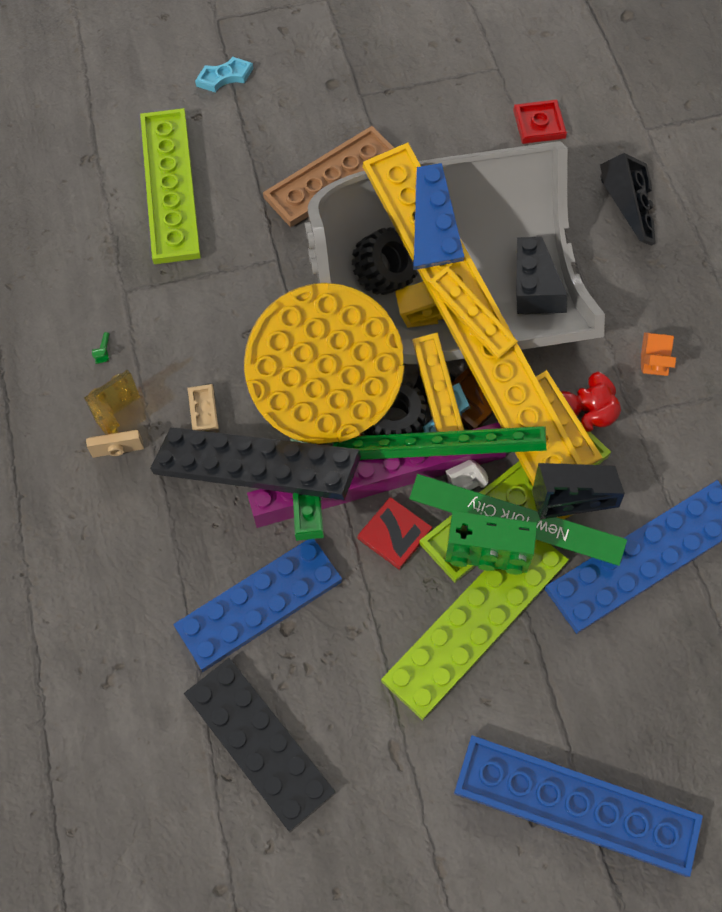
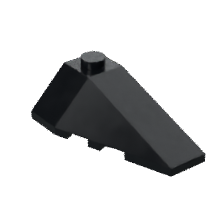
(629, 185)

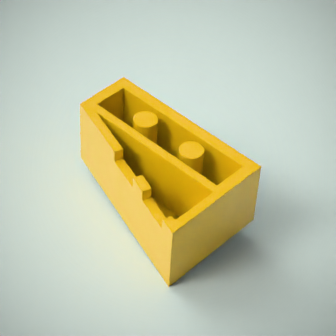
(417, 306)

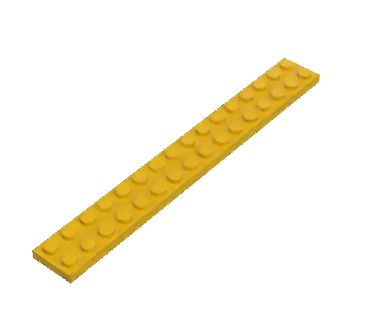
(505, 382)

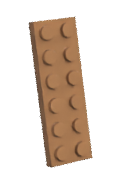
(294, 193)

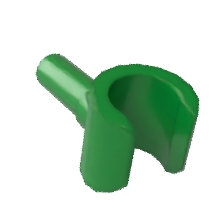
(101, 353)

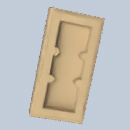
(203, 408)
(115, 443)

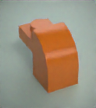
(656, 354)

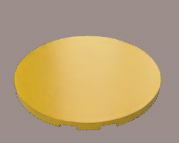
(323, 363)

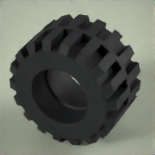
(371, 268)
(415, 408)

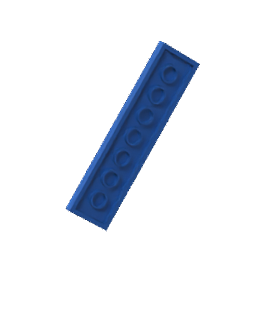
(648, 558)
(580, 806)

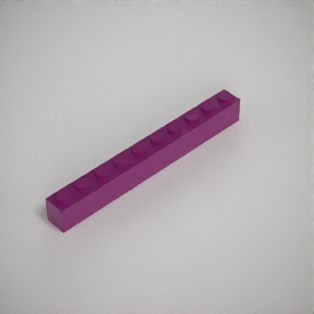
(370, 478)

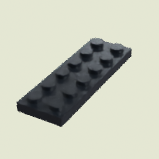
(260, 744)

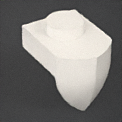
(467, 475)

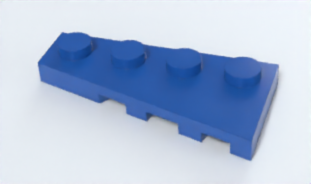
(436, 229)

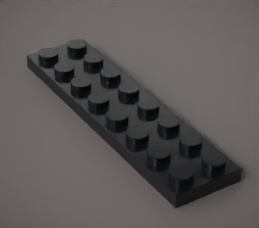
(257, 463)

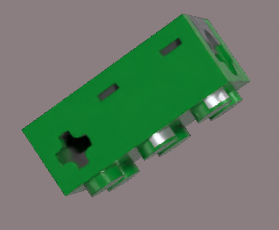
(490, 542)

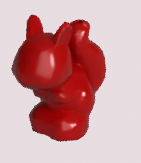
(598, 400)

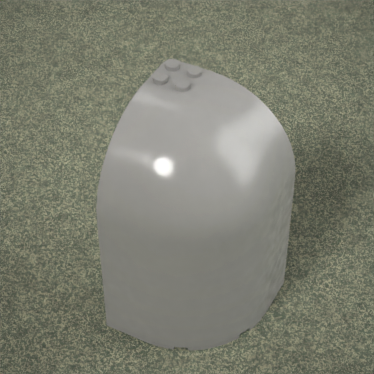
(493, 203)

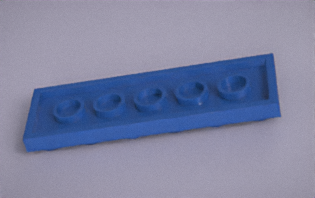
(257, 603)

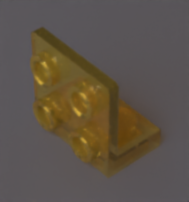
(111, 399)

